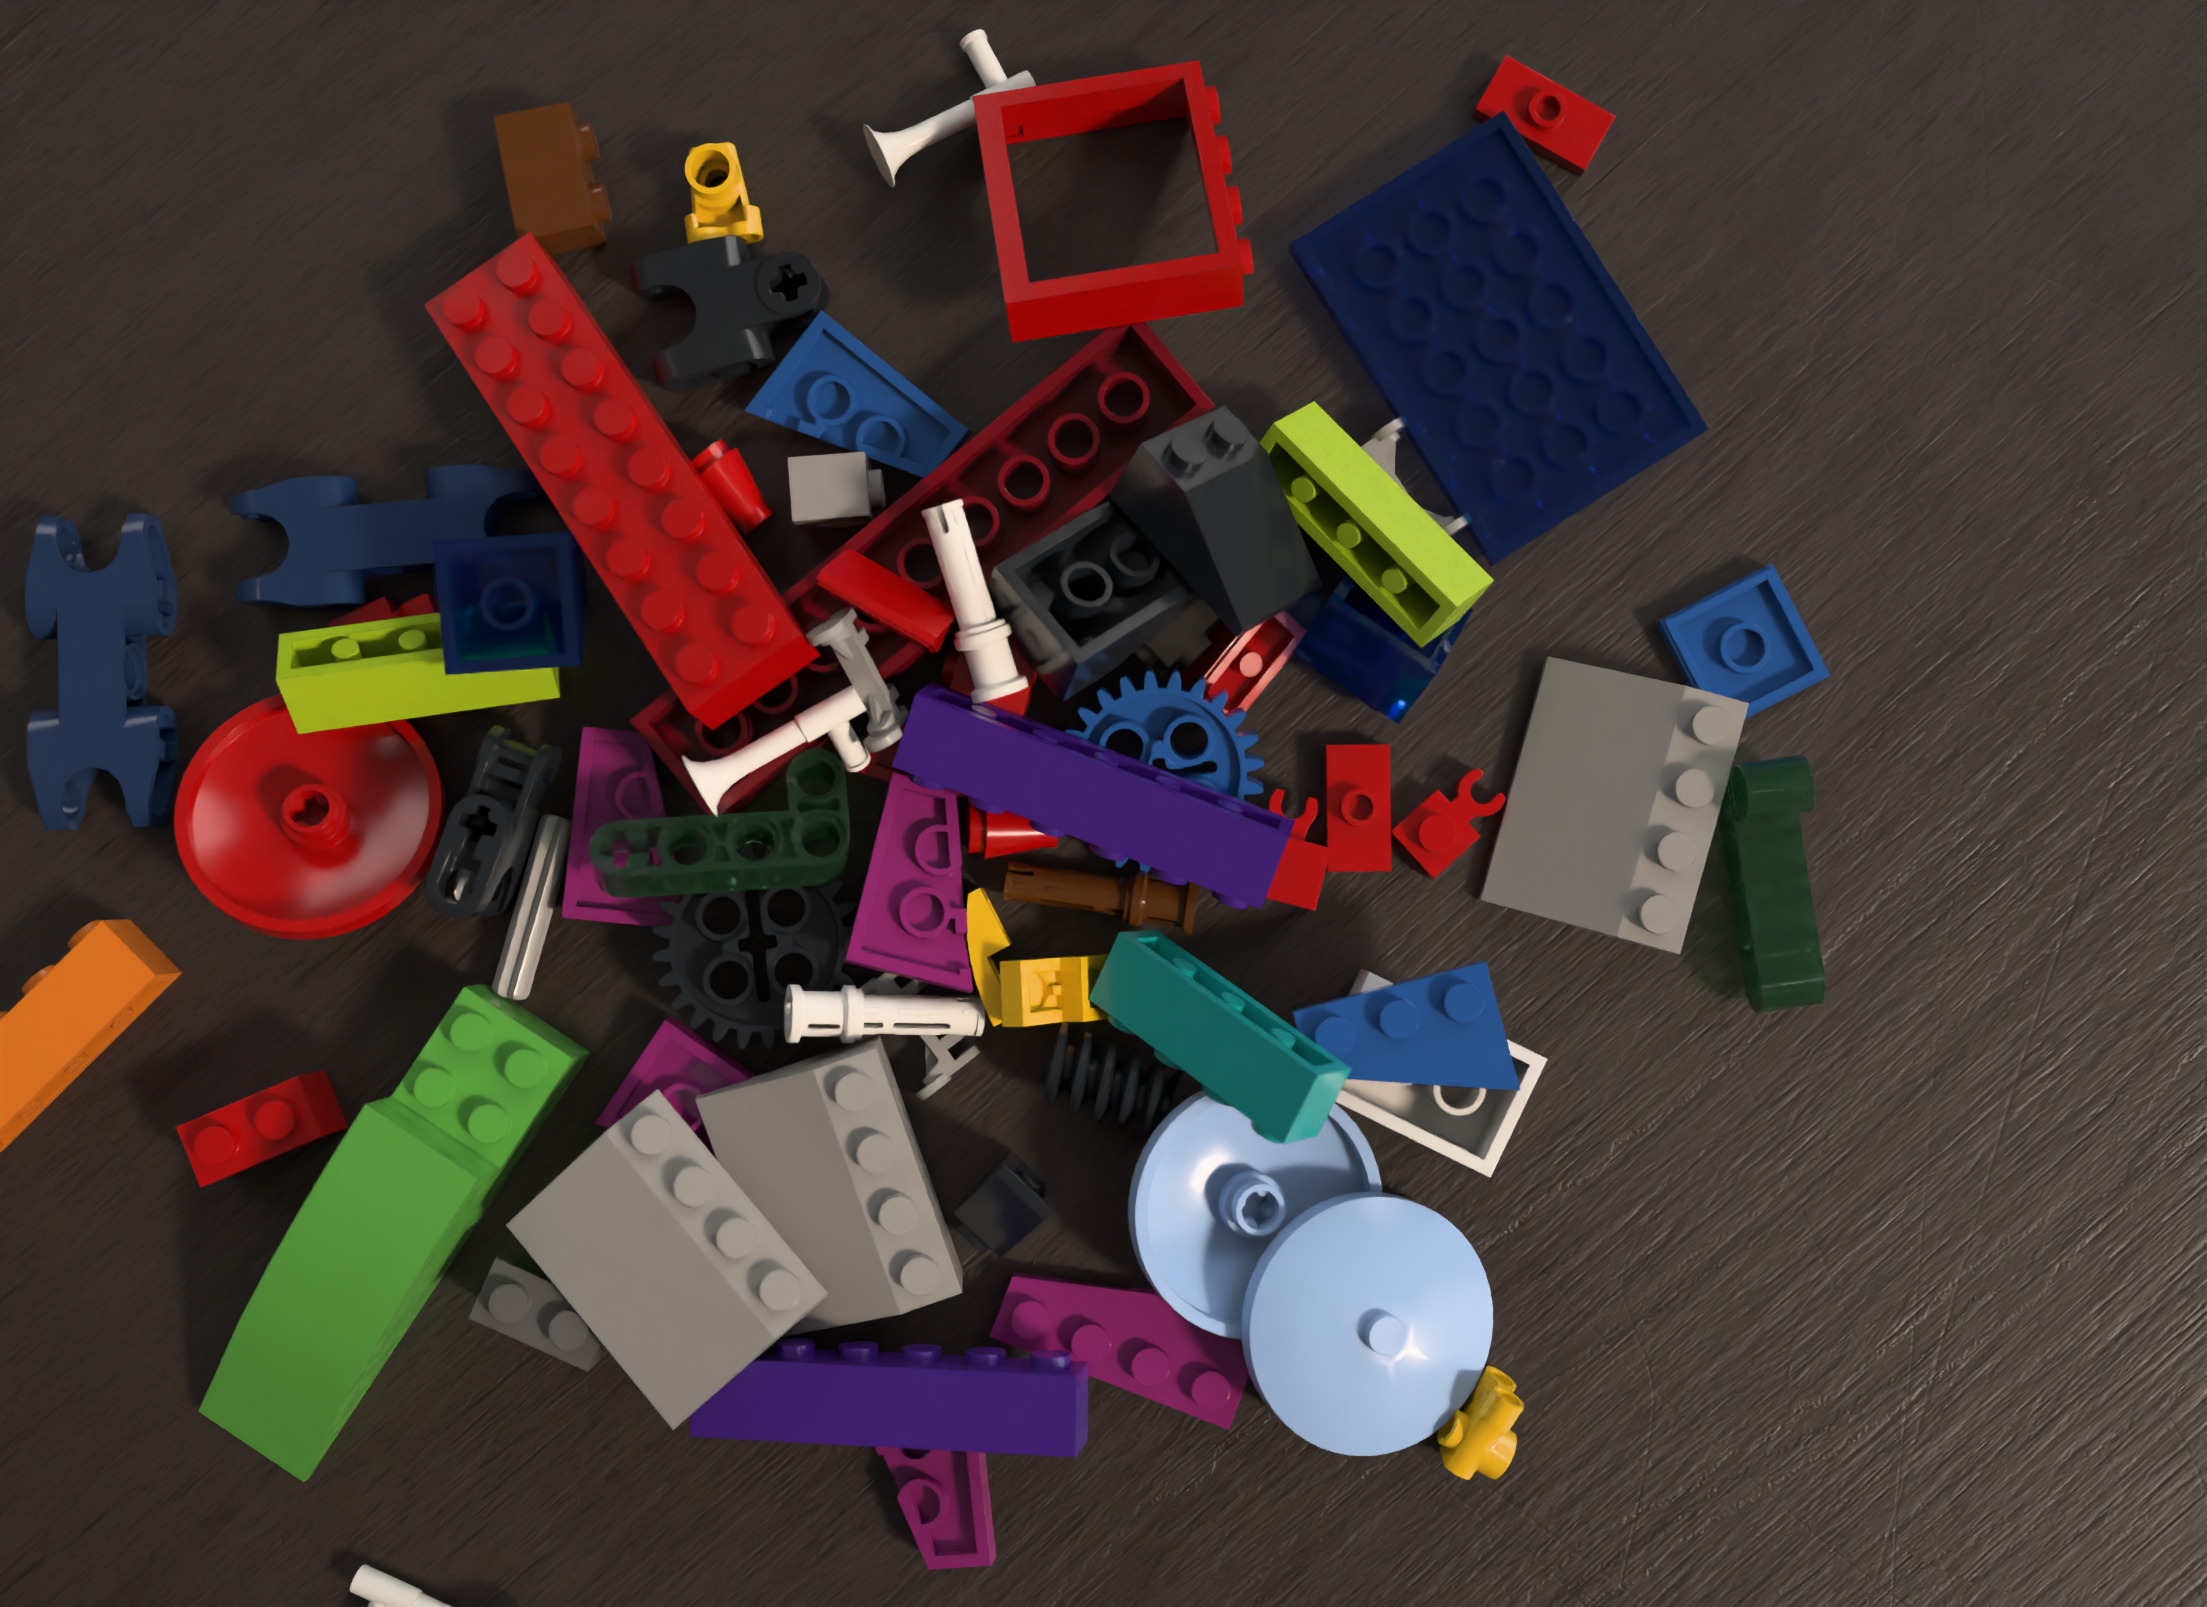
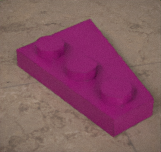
(613, 783)
(912, 893)
(681, 1069)
(945, 1504)

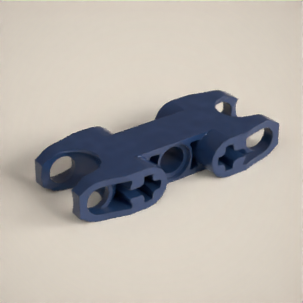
(342, 543)
(102, 672)

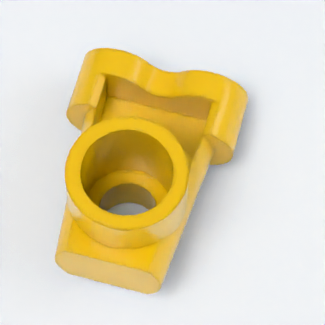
(722, 208)
(1481, 1432)

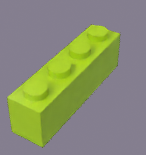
(1372, 525)
(389, 674)

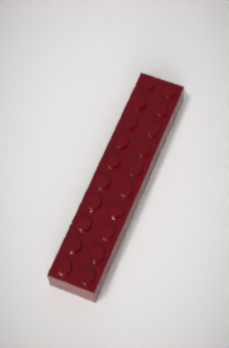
(1017, 483)

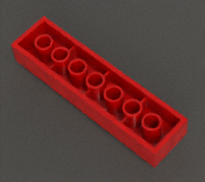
(621, 483)

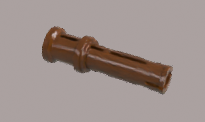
(1133, 898)

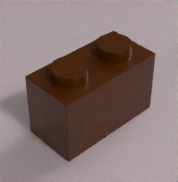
(551, 177)

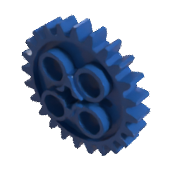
(1155, 712)

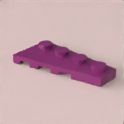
(1127, 1341)

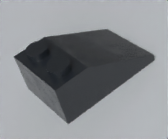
(1220, 518)
(1086, 597)

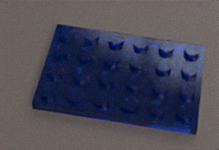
(1497, 338)

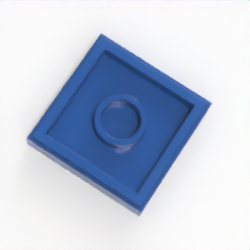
(1744, 643)

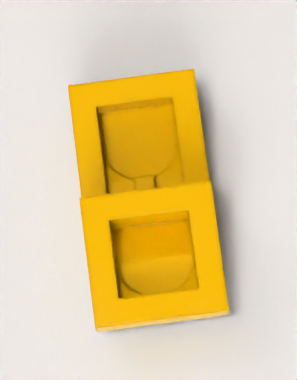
(985, 938)
(1050, 990)

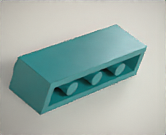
(1219, 1036)

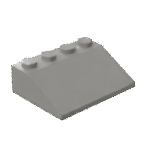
(1614, 803)
(839, 1181)
(666, 1259)

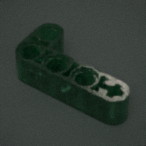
(722, 836)
(1772, 882)

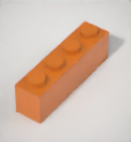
(74, 1015)

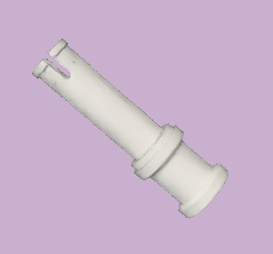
(980, 633)
(852, 1013)

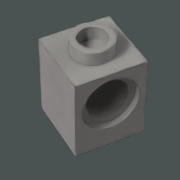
(834, 491)

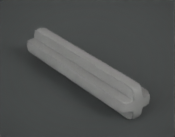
(533, 908)

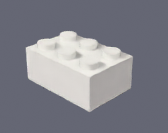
(1453, 1120)

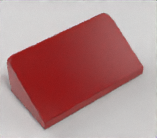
(888, 599)
(1244, 662)

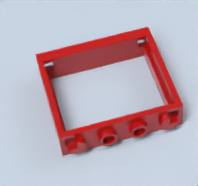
(1130, 292)

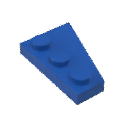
(857, 401)
(1418, 1031)

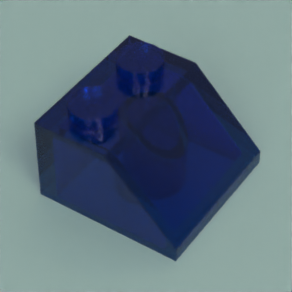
(511, 602)
(1371, 653)

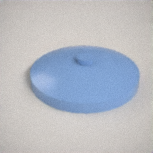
(1219, 1194)
(1367, 1323)

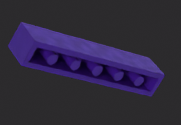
(1092, 795)
(904, 1399)

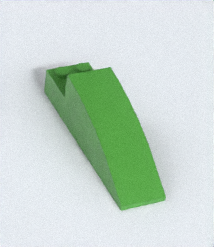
(387, 1226)

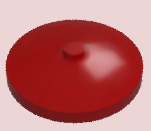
(308, 826)

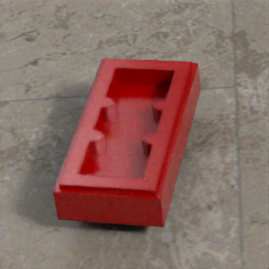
(1546, 115)
(1357, 807)

